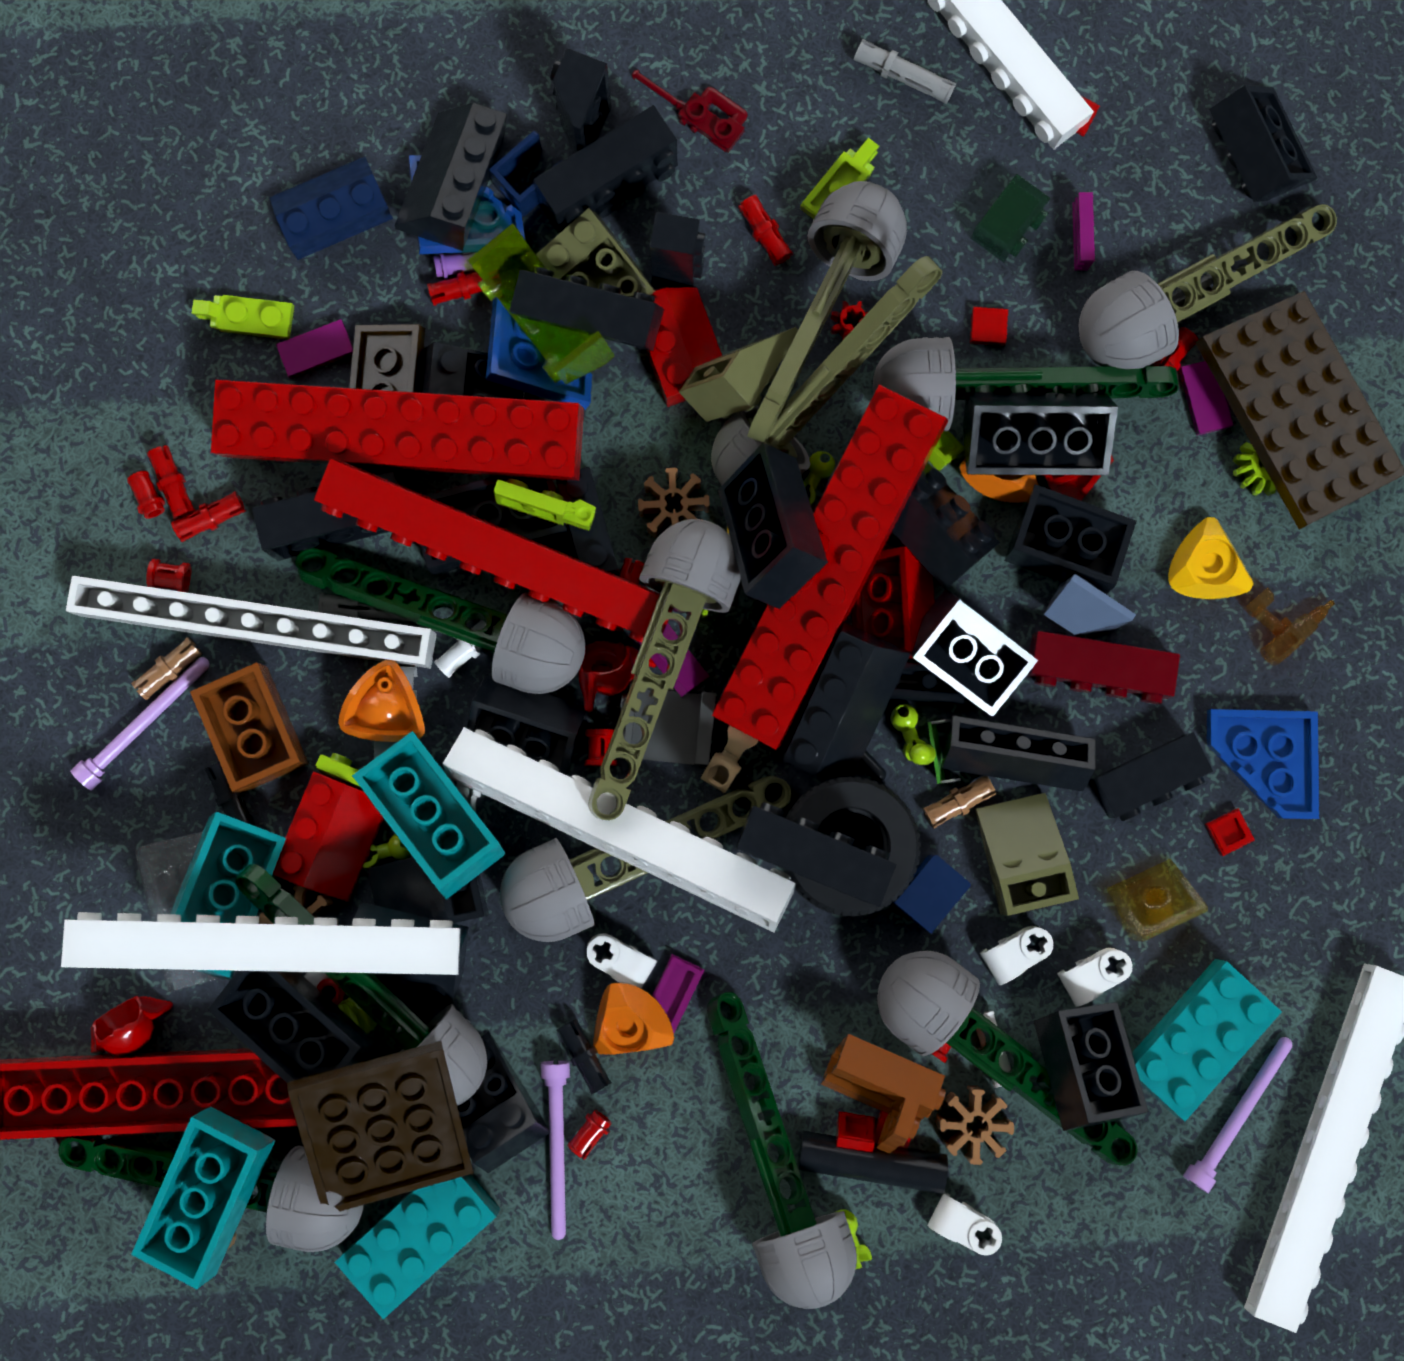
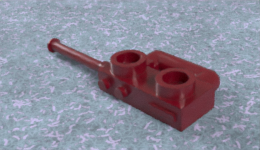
(695, 113)

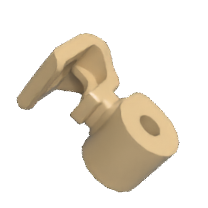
(724, 766)

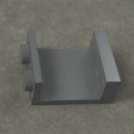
(681, 730)

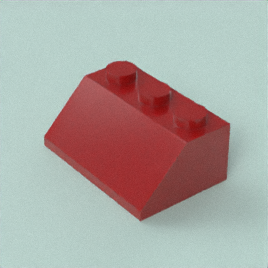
(682, 340)
(895, 598)
(329, 838)

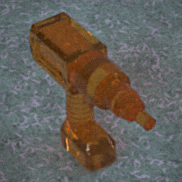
(1287, 634)

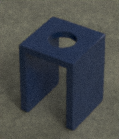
(510, 165)
(932, 893)

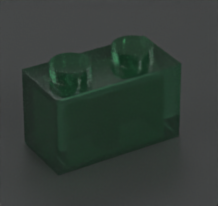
(1010, 218)

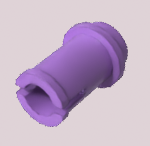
(452, 264)

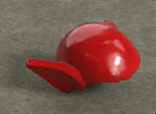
(606, 679)
(127, 1025)

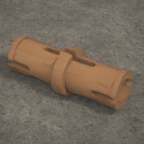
(167, 668)
(959, 801)

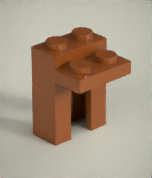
(885, 1083)

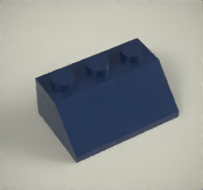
(330, 208)

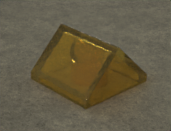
(1155, 901)

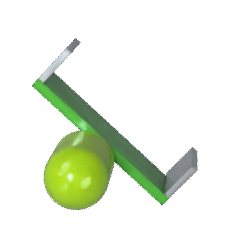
(925, 753)

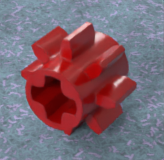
(855, 312)

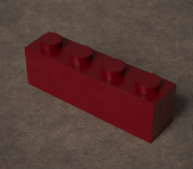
(1103, 666)

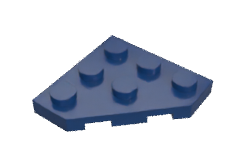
(489, 222)
(518, 363)
(1271, 755)

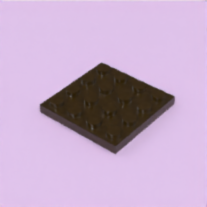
(381, 1126)

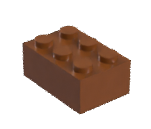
(249, 727)

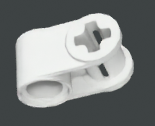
(1012, 956)
(625, 964)
(1091, 978)
(960, 1222)

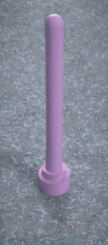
(91, 770)
(555, 1078)
(1203, 1171)

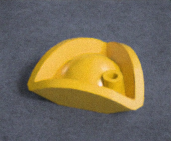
(1208, 564)

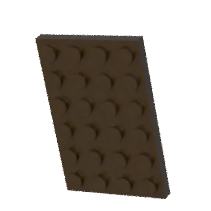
(1301, 408)

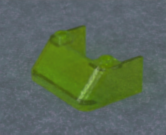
(566, 351)

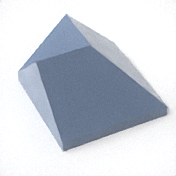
(1085, 609)

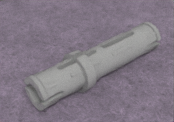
(904, 71)

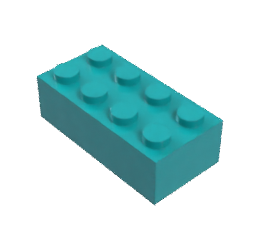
(429, 815)
(220, 857)
(1202, 1038)
(203, 1197)
(416, 1240)

